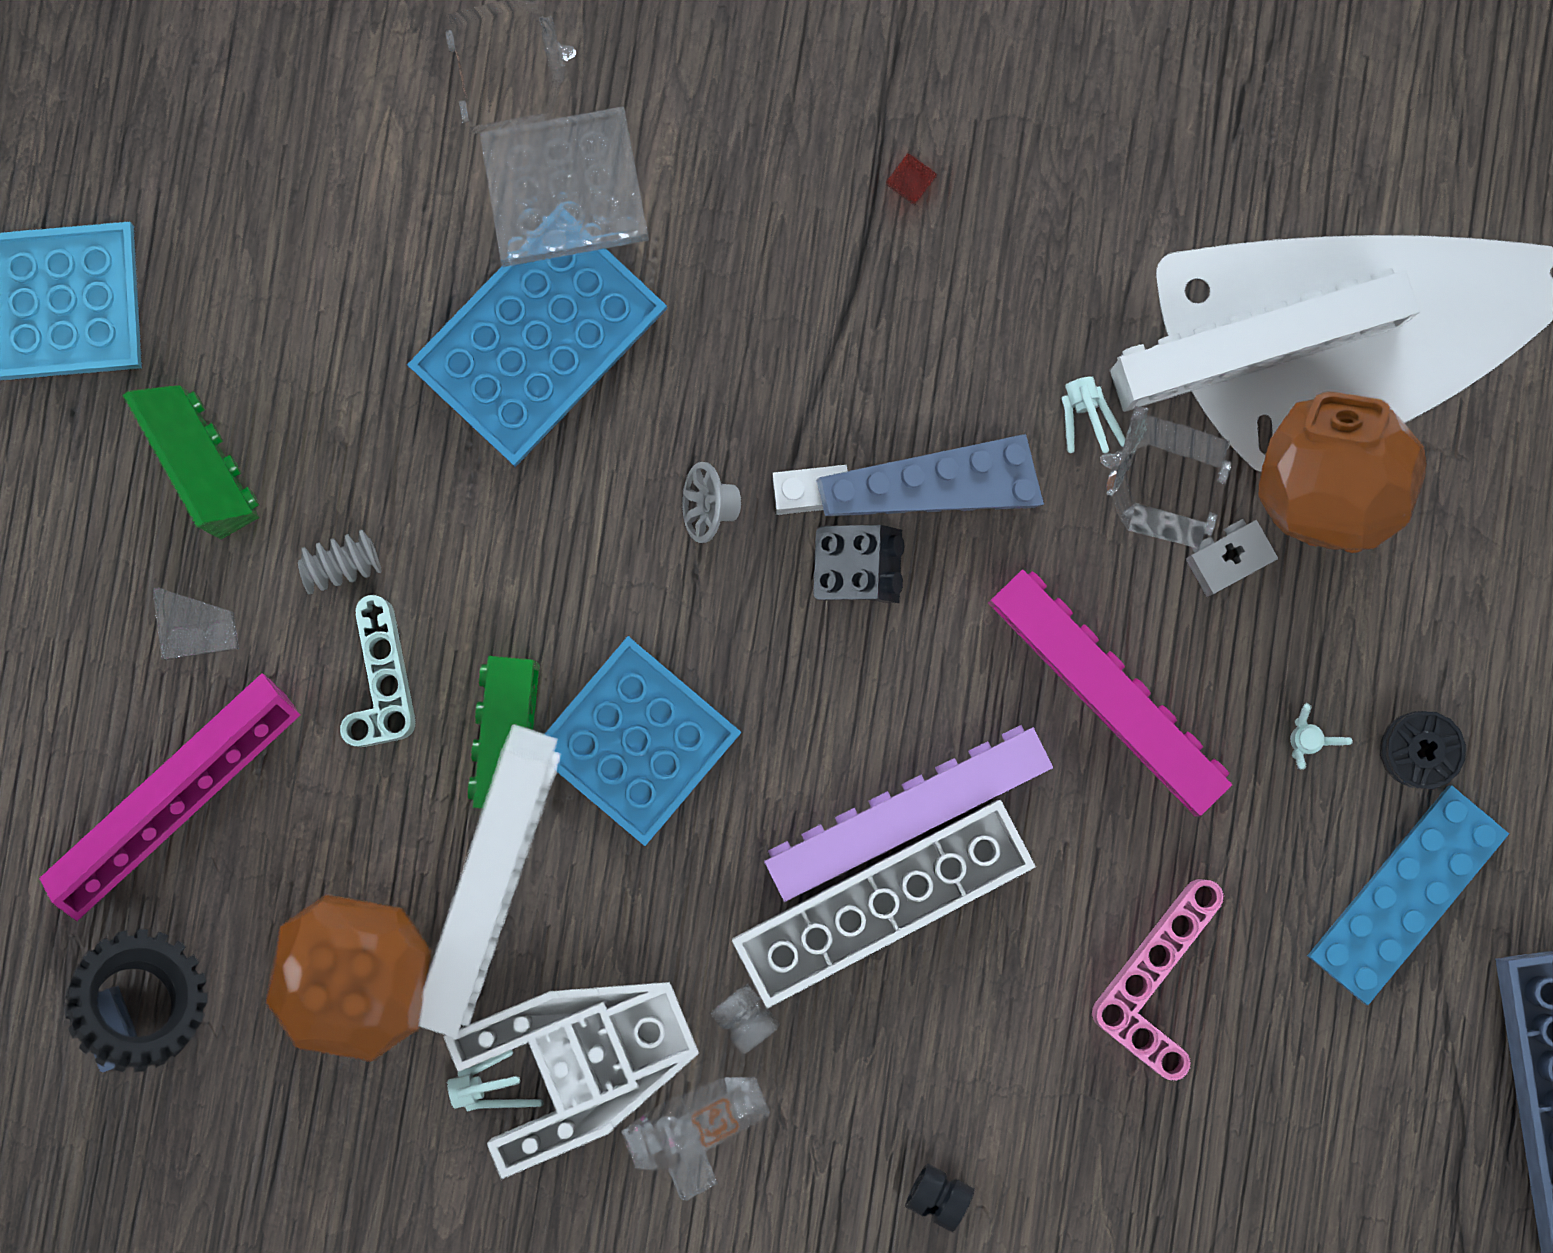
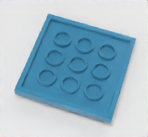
(638, 740)

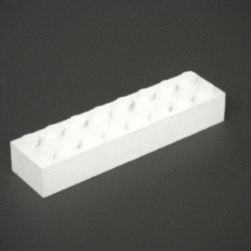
(1265, 339)
(488, 880)
(883, 903)

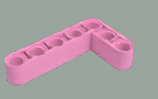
(1153, 976)

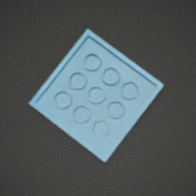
(68, 301)

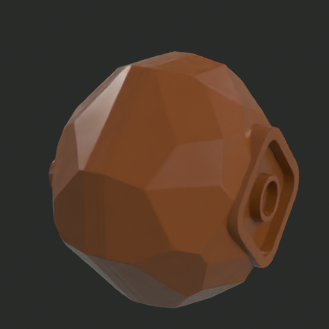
(1342, 472)
(349, 977)

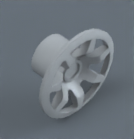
(714, 502)

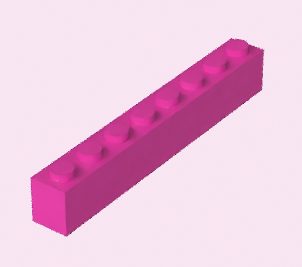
(1110, 694)
(169, 797)

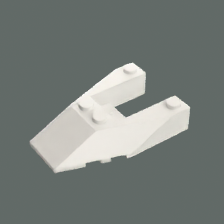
(596, 1053)

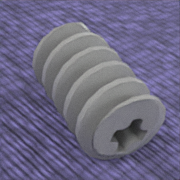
(337, 562)

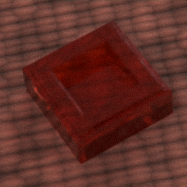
(911, 179)

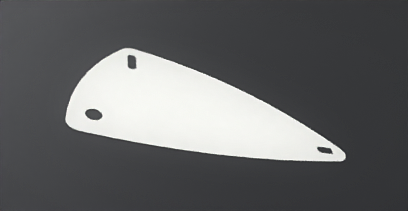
(1472, 295)

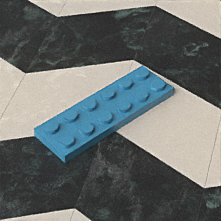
(1408, 894)

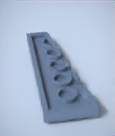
(963, 479)

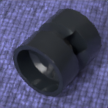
(939, 1197)

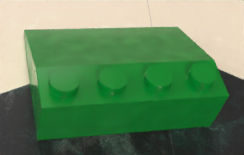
(194, 458)

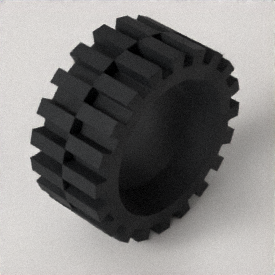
(145, 954)

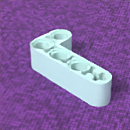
(376, 671)

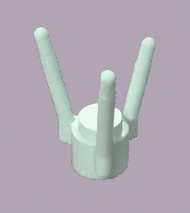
(1086, 397)
(1310, 738)
(467, 1090)

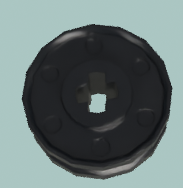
(1442, 758)

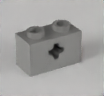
(1252, 554)

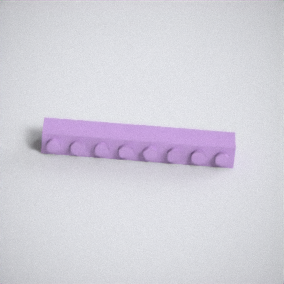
(908, 813)

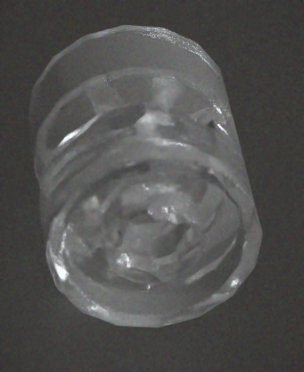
(745, 1019)

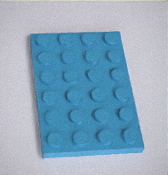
(536, 344)

